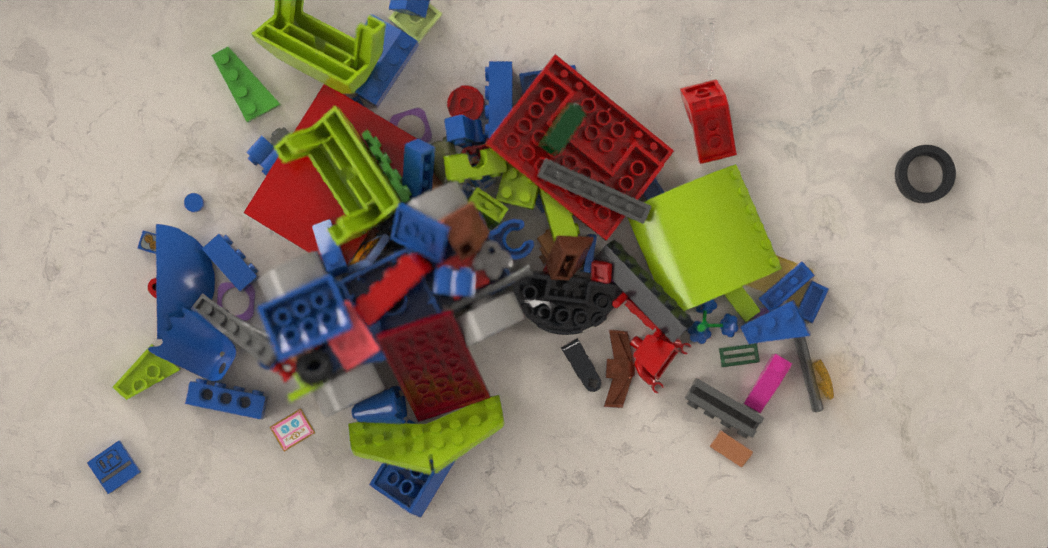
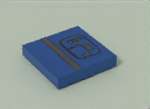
(114, 467)

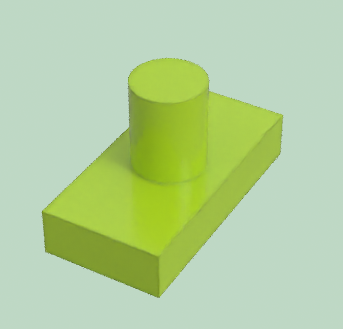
(303, 390)

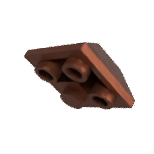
(466, 230)

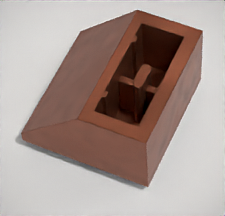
(567, 256)

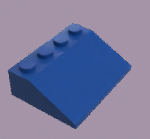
(396, 53)
(305, 317)
(408, 487)

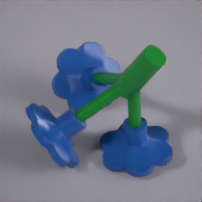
(700, 332)

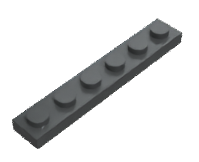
(594, 191)
(235, 330)

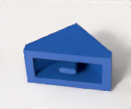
(411, 7)

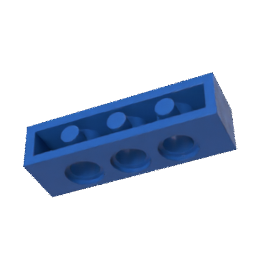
(196, 397)

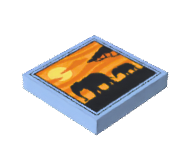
(367, 253)

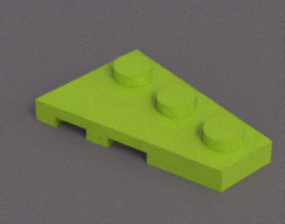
(143, 374)

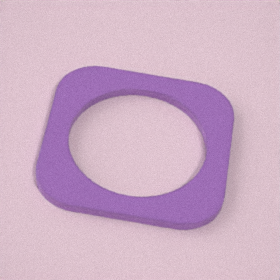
(419, 113)
(251, 293)

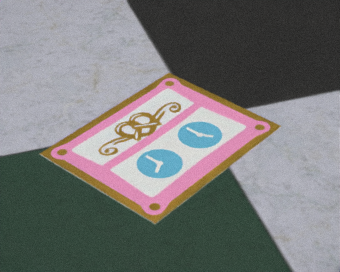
(292, 429)

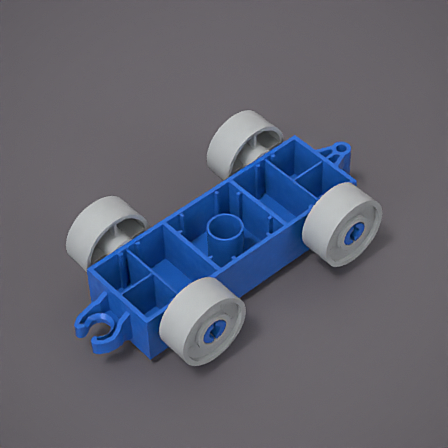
(420, 302)

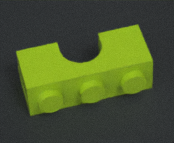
(458, 167)

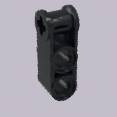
(581, 364)

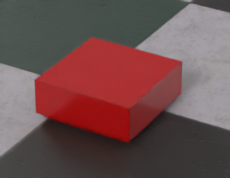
(601, 271)

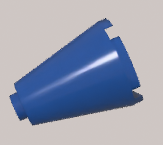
(382, 407)

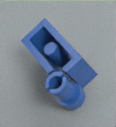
(464, 131)

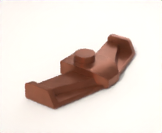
(620, 369)

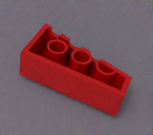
(392, 287)

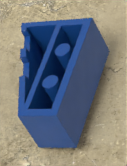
(775, 325)

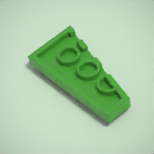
(246, 89)
(384, 162)

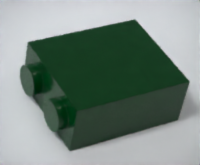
(562, 129)

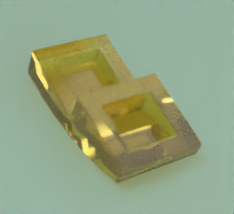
(825, 384)

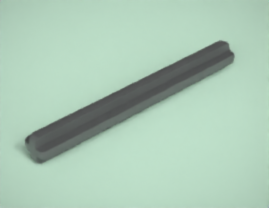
(808, 373)

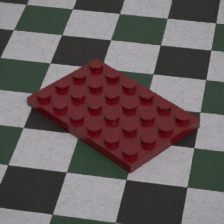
(433, 365)

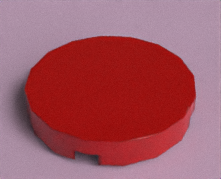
(466, 101)

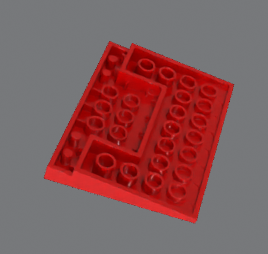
(605, 146)
(294, 192)

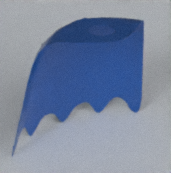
(195, 346)

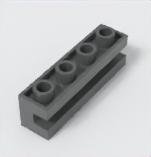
(724, 408)

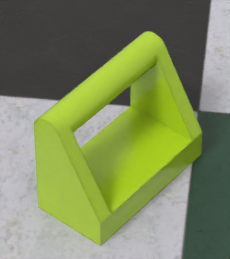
(490, 208)

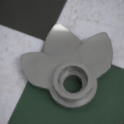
(492, 262)

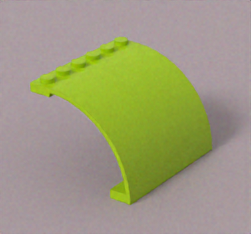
(705, 239)

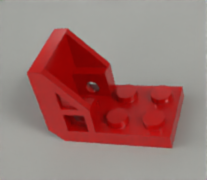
(710, 120)

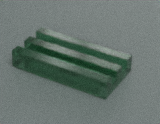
(723, 357)

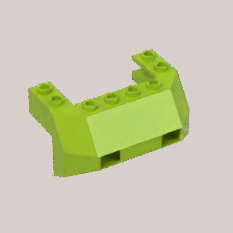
(320, 48)
(348, 172)

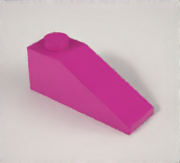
(767, 382)

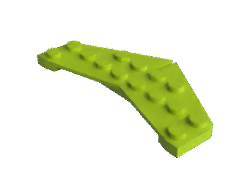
(440, 440)

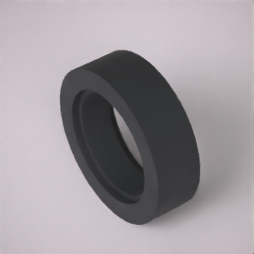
(941, 157)

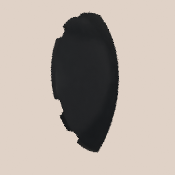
(565, 305)

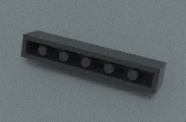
(645, 291)

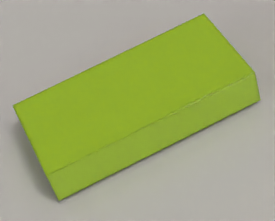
(742, 303)

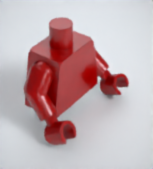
(655, 357)

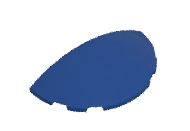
(181, 274)

